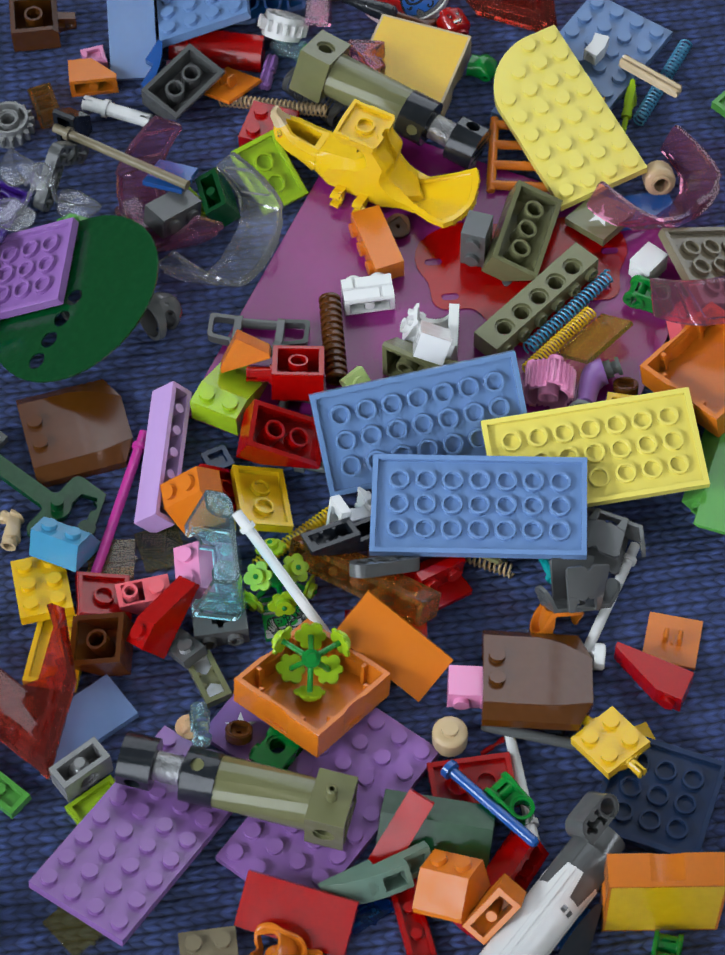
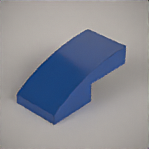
(154, 60)

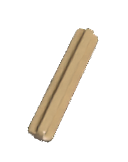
(650, 76)

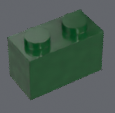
(217, 197)

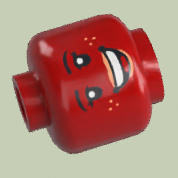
(453, 20)

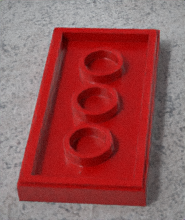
(314, 914)

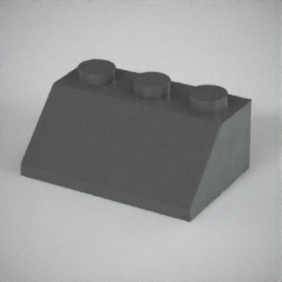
(180, 83)

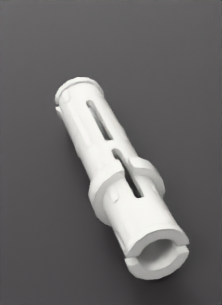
(109, 109)

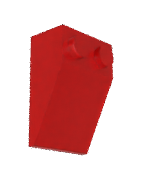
(278, 437)

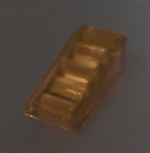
(43, 105)

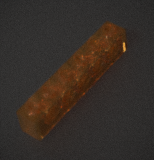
(401, 593)

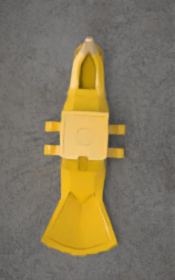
(368, 163)

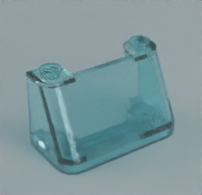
(218, 532)

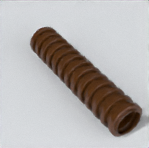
(333, 337)

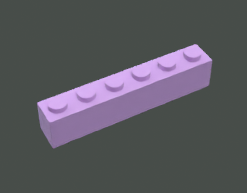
(162, 453)

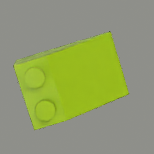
(224, 398)

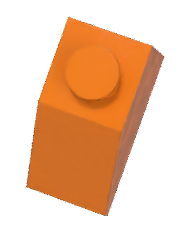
(90, 78)
(495, 909)

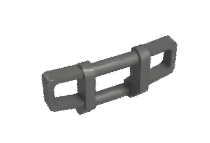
(240, 322)

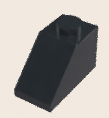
(74, 118)

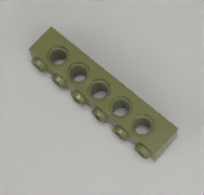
(549, 289)

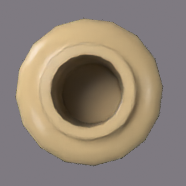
(659, 178)
(449, 736)

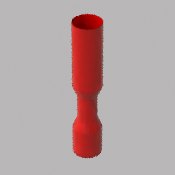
(492, 746)

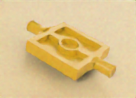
(611, 743)

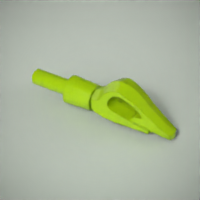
(630, 102)

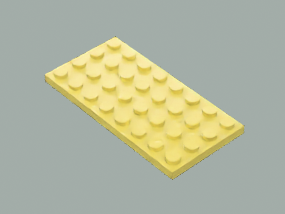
(631, 443)

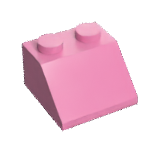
(194, 565)

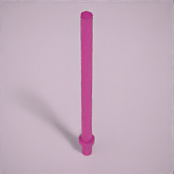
(138, 449)

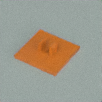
(232, 86)
(673, 639)

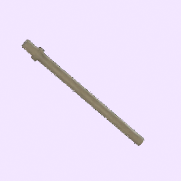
(69, 133)

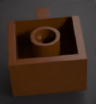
(38, 24)

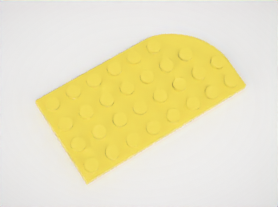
(562, 119)

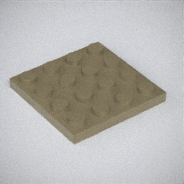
(695, 251)

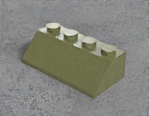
(522, 234)
(399, 359)

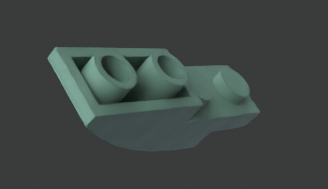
(379, 880)

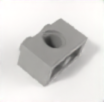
(81, 769)

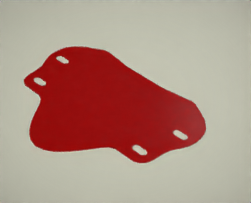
(488, 294)

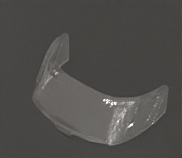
(254, 238)

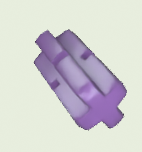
(269, 69)

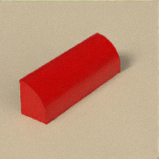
(227, 49)
(516, 861)

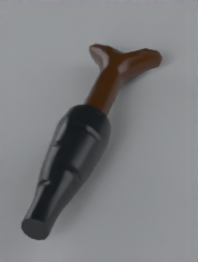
(376, 8)

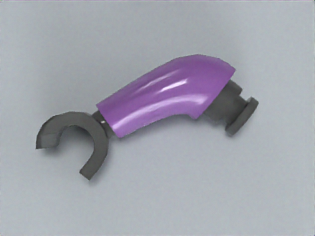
(594, 377)

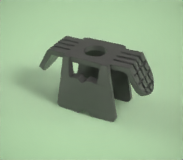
(609, 541)
(578, 583)

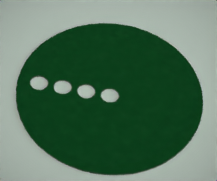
(117, 274)

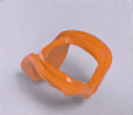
(544, 620)
(288, 942)

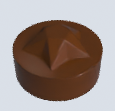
(399, 225)
(626, 385)
(238, 732)

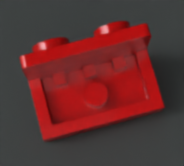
(444, 576)

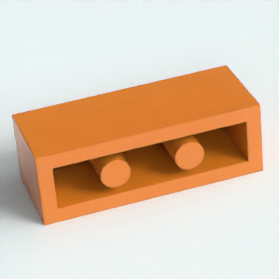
(376, 242)

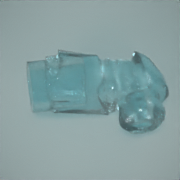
(287, 49)
(200, 724)

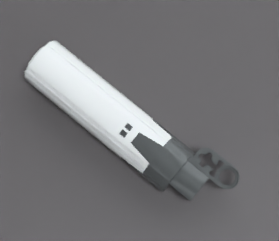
(566, 884)

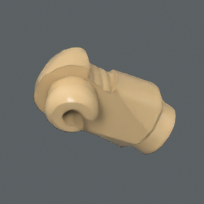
(12, 532)

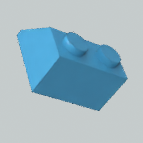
(62, 544)

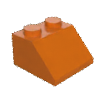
(184, 491)
(450, 886)

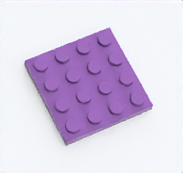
(36, 267)

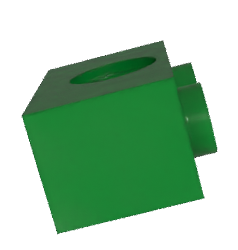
(263, 753)

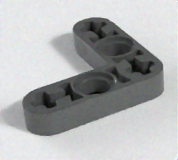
(59, 155)
(383, 565)

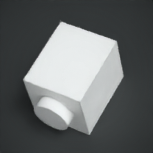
(648, 262)

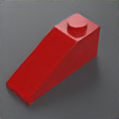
(161, 620)
(658, 678)

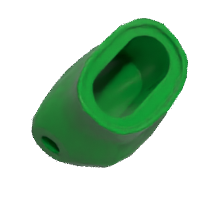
(482, 67)

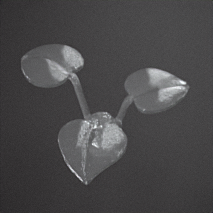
(20, 170)

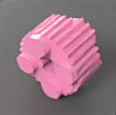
(549, 382)

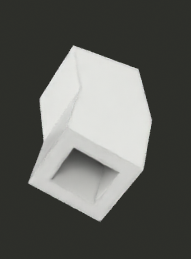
(596, 49)

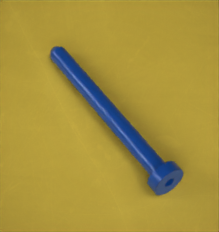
(450, 770)

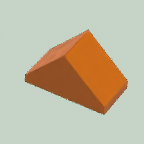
(244, 351)

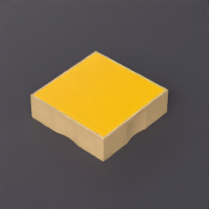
(423, 56)

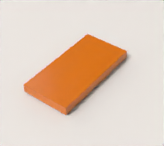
(394, 645)

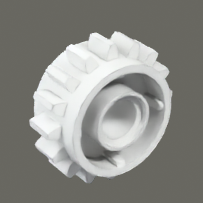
(282, 25)

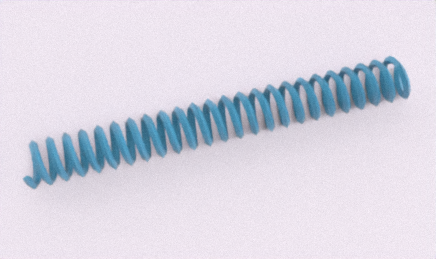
(680, 54)
(568, 310)

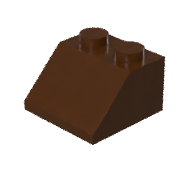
(101, 644)

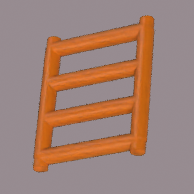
(494, 164)

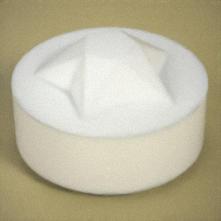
(598, 655)

